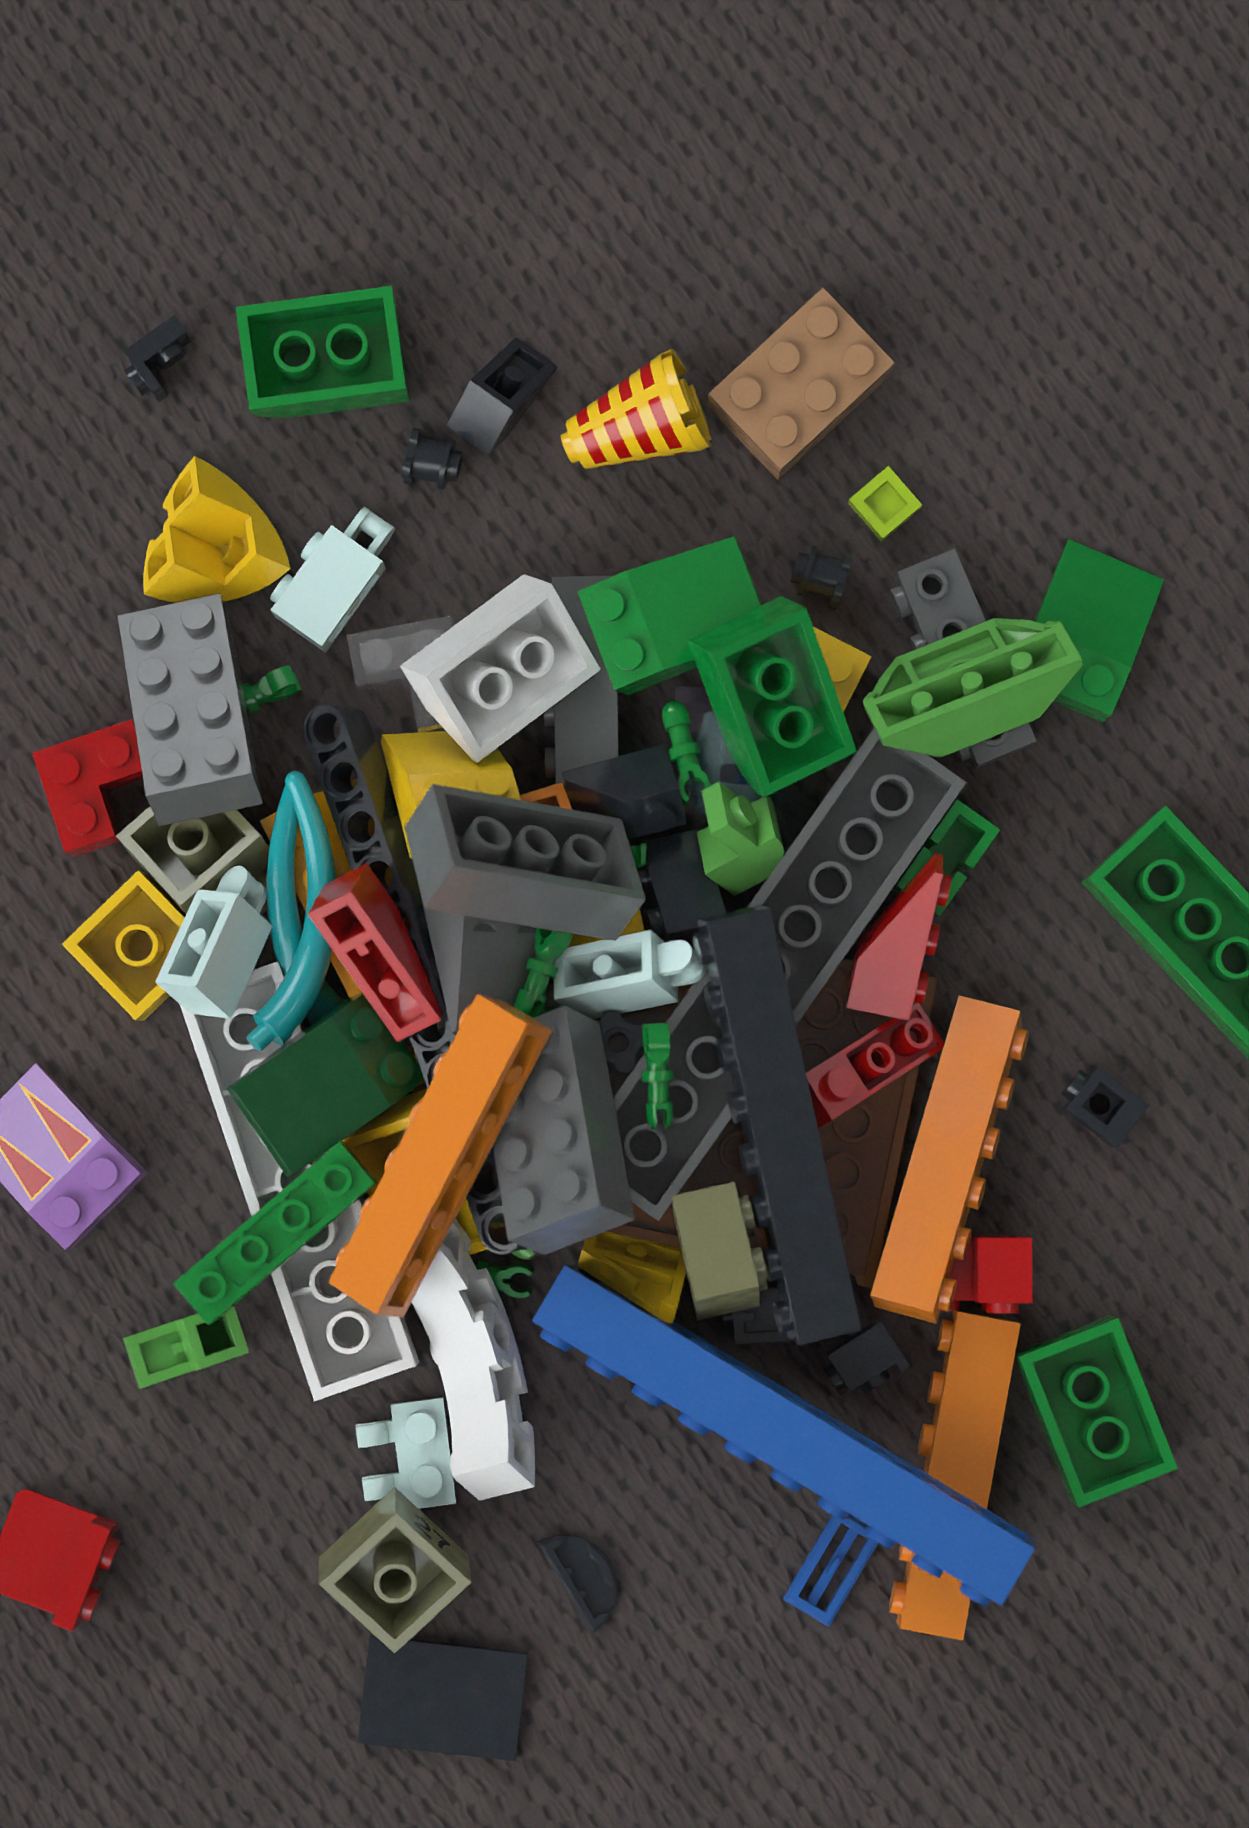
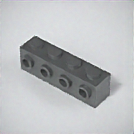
(940, 605)

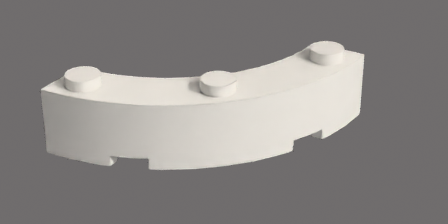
(478, 1371)

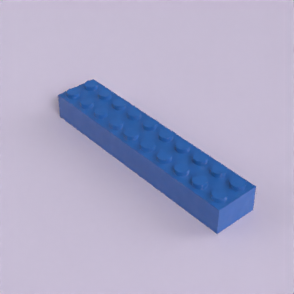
(788, 1434)

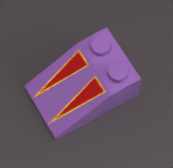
(60, 1159)

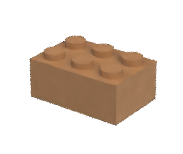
(800, 383)

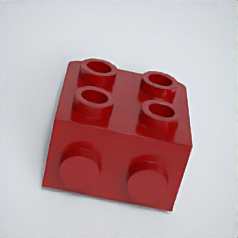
(55, 1556)

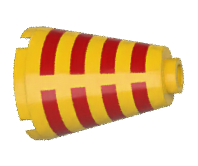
(640, 418)

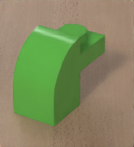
(741, 839)
(184, 1347)

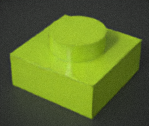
(884, 503)

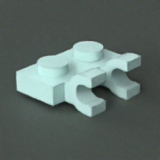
(421, 1452)

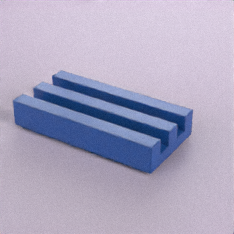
(809, 1605)

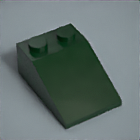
(325, 1083)

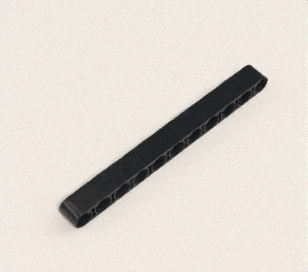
(351, 813)

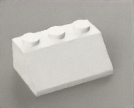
(501, 666)

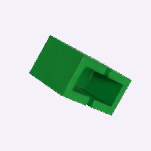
(961, 839)

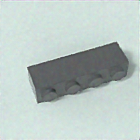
(589, 714)

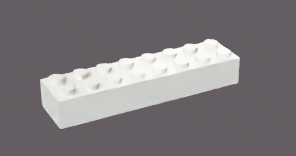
(334, 1334)

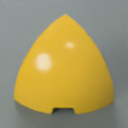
(212, 541)

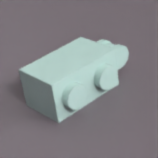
(332, 580)
(217, 946)
(624, 974)

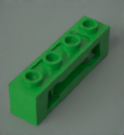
(275, 1233)

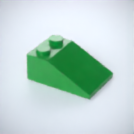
(654, 610)
(1106, 616)

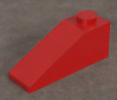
(376, 950)

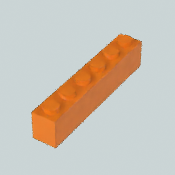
(439, 1156)
(948, 1159)
(959, 1453)

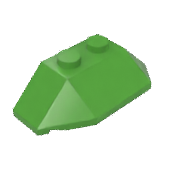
(971, 685)

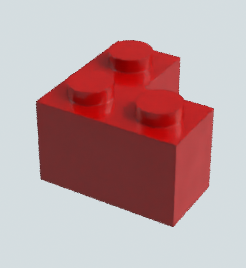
(77, 783)
(995, 1273)

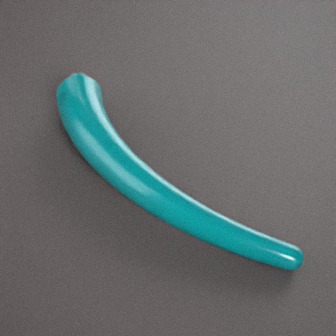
(282, 900)
(310, 964)

